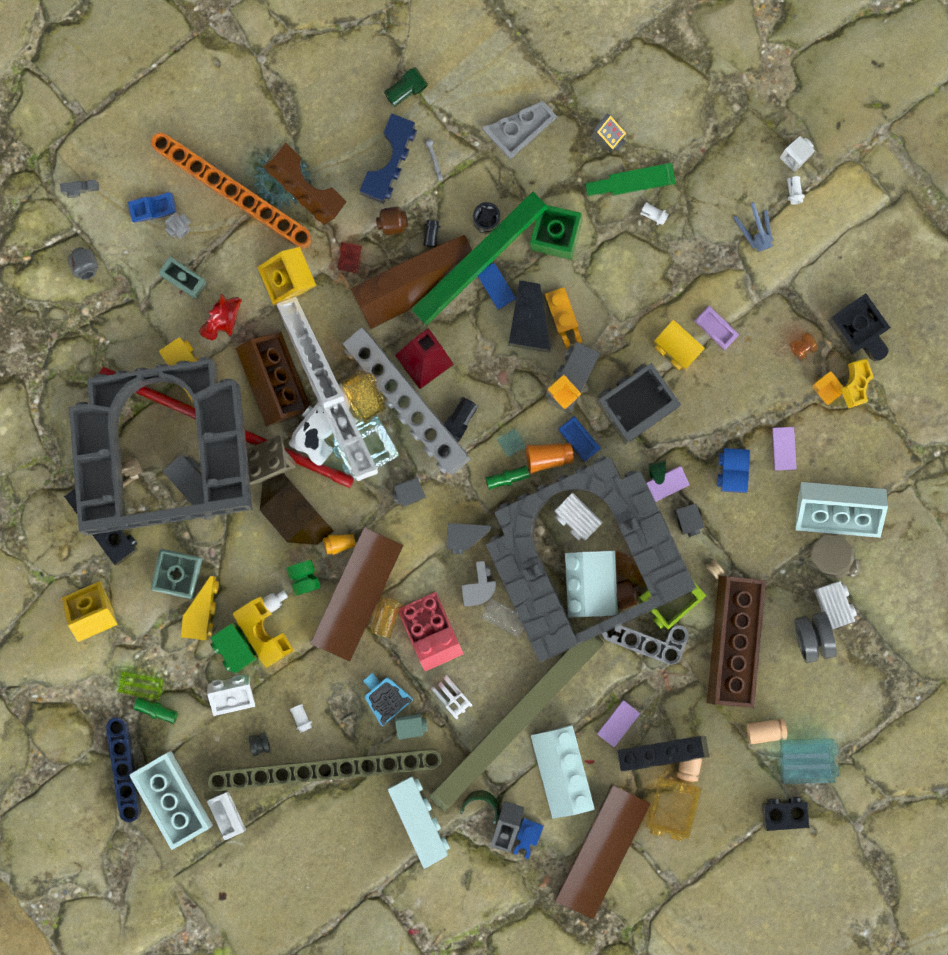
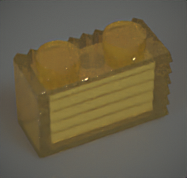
(364, 396)

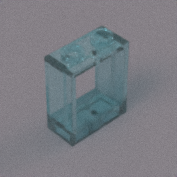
(366, 429)

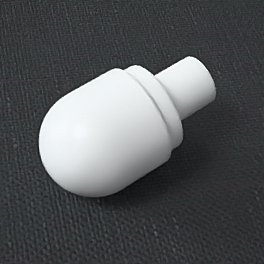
(274, 601)

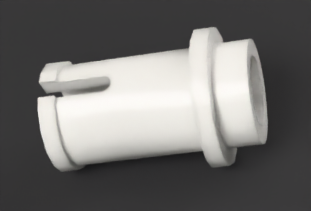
(795, 190)
(654, 214)
(301, 718)

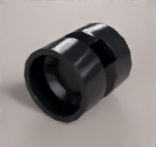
(486, 217)

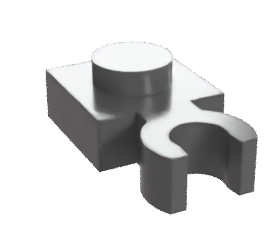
(74, 189)

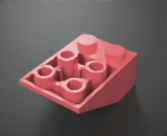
(430, 631)

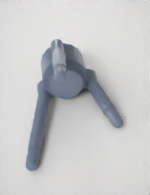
(763, 239)

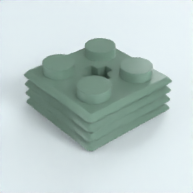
(165, 582)

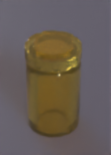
(385, 617)

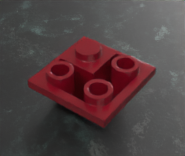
(424, 358)

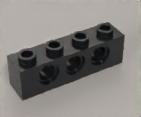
(116, 553)
(663, 753)

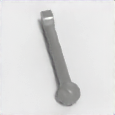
(429, 143)

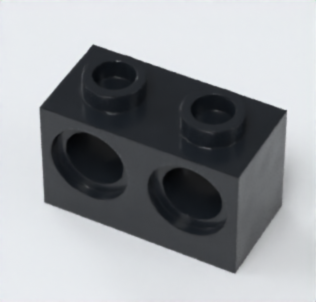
(785, 819)

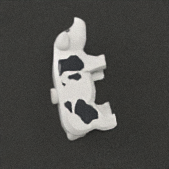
(313, 430)

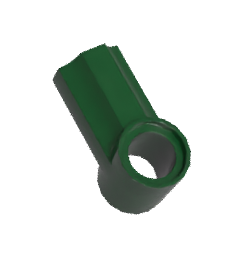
(410, 84)

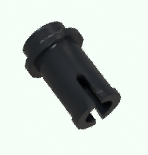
(431, 233)

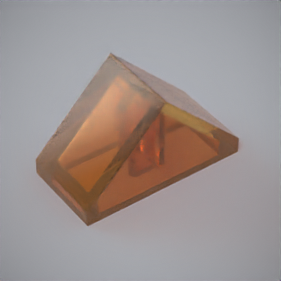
(628, 569)

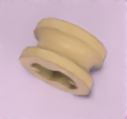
(714, 569)

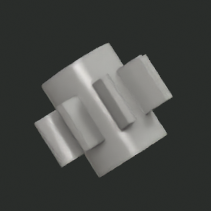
(177, 225)

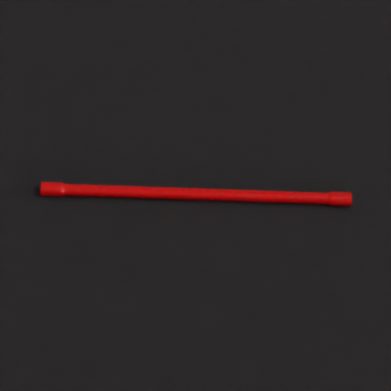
(335, 475)

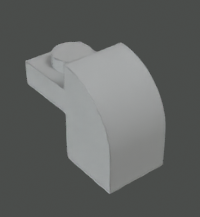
(480, 592)

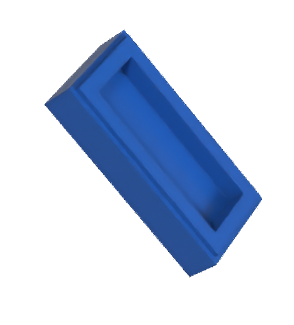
(496, 286)
(579, 438)

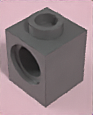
(408, 492)
(689, 520)

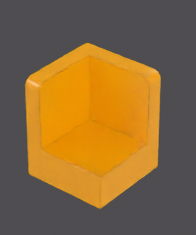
(828, 388)
(564, 392)

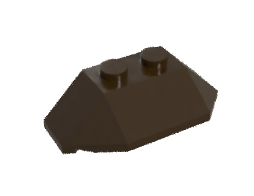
(292, 512)

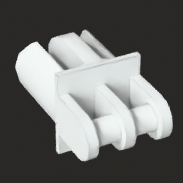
(461, 708)

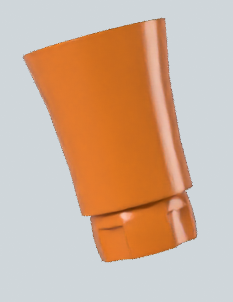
(548, 456)

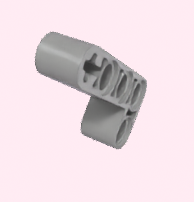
(642, 639)

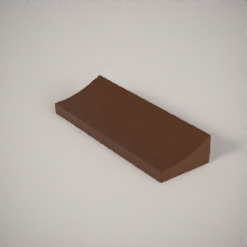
(357, 594)
(736, 641)
(602, 851)

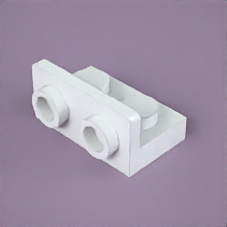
(230, 695)

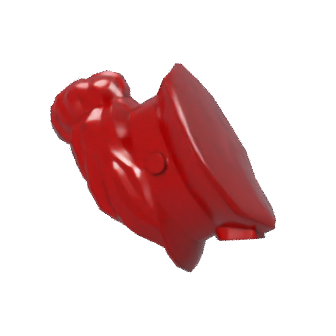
(221, 318)

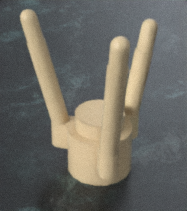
(131, 468)

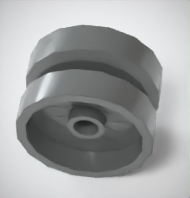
(815, 637)

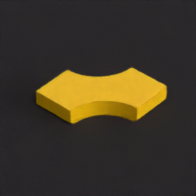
(859, 377)

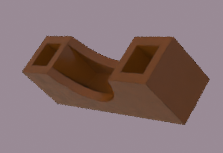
(285, 168)

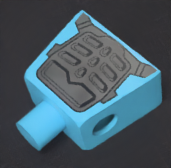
(385, 698)

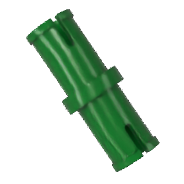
(507, 477)
(155, 710)

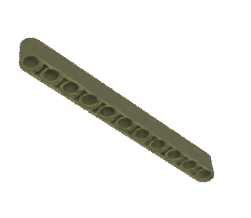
(514, 723)
(314, 768)

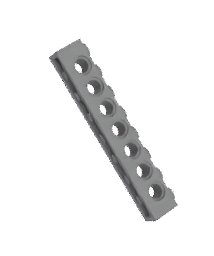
(457, 456)

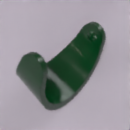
(657, 471)
(482, 795)

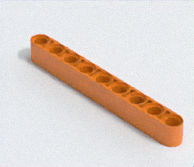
(224, 183)

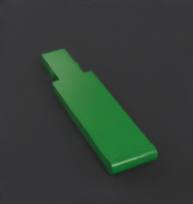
(633, 181)

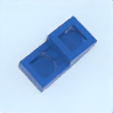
(152, 207)

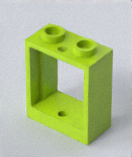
(661, 621)

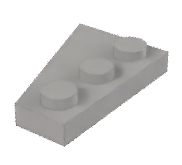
(518, 130)

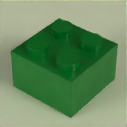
(556, 232)
(234, 648)

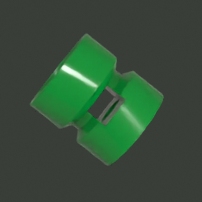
(303, 577)

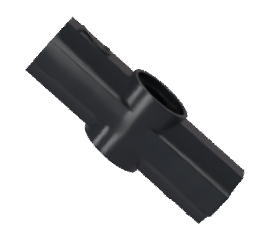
(458, 421)

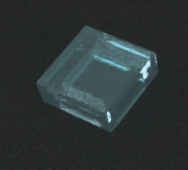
(511, 443)

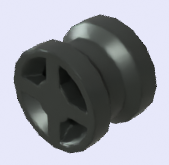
(259, 744)

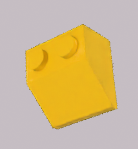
(286, 275)
(678, 346)
(88, 611)

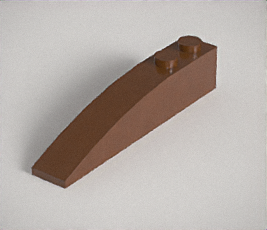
(408, 282)

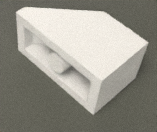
(797, 153)

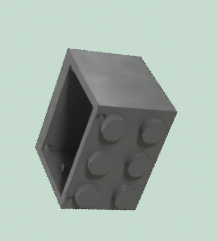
(637, 402)

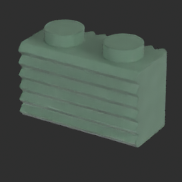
(183, 277)
(411, 726)

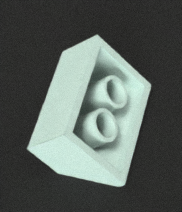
(591, 584)

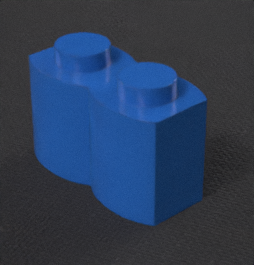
(734, 470)

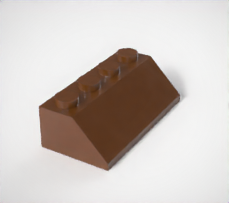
(273, 378)

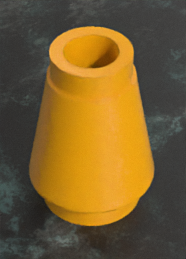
(337, 543)

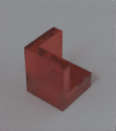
(350, 257)

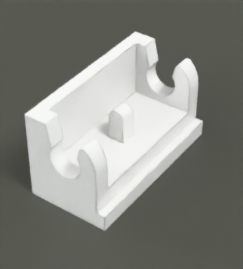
(226, 815)

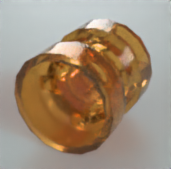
(804, 346)

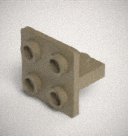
(268, 460)

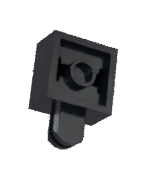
(860, 330)

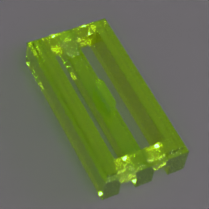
(122, 682)

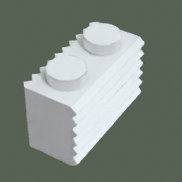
(577, 517)
(834, 602)

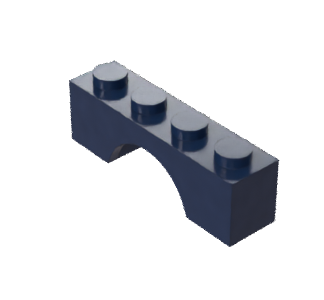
(378, 183)

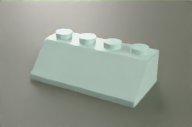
(841, 509)
(562, 772)
(171, 800)
(418, 821)

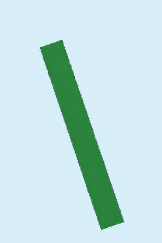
(479, 258)

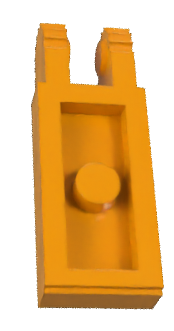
(563, 315)

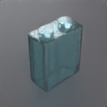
(808, 761)

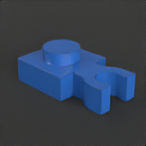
(528, 834)

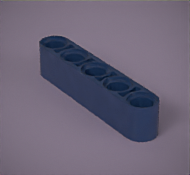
(118, 759)

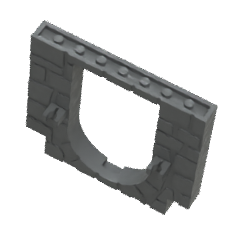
(99, 457)
(530, 583)

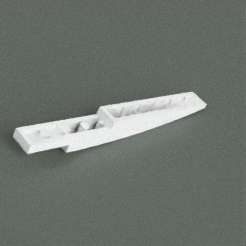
(326, 389)

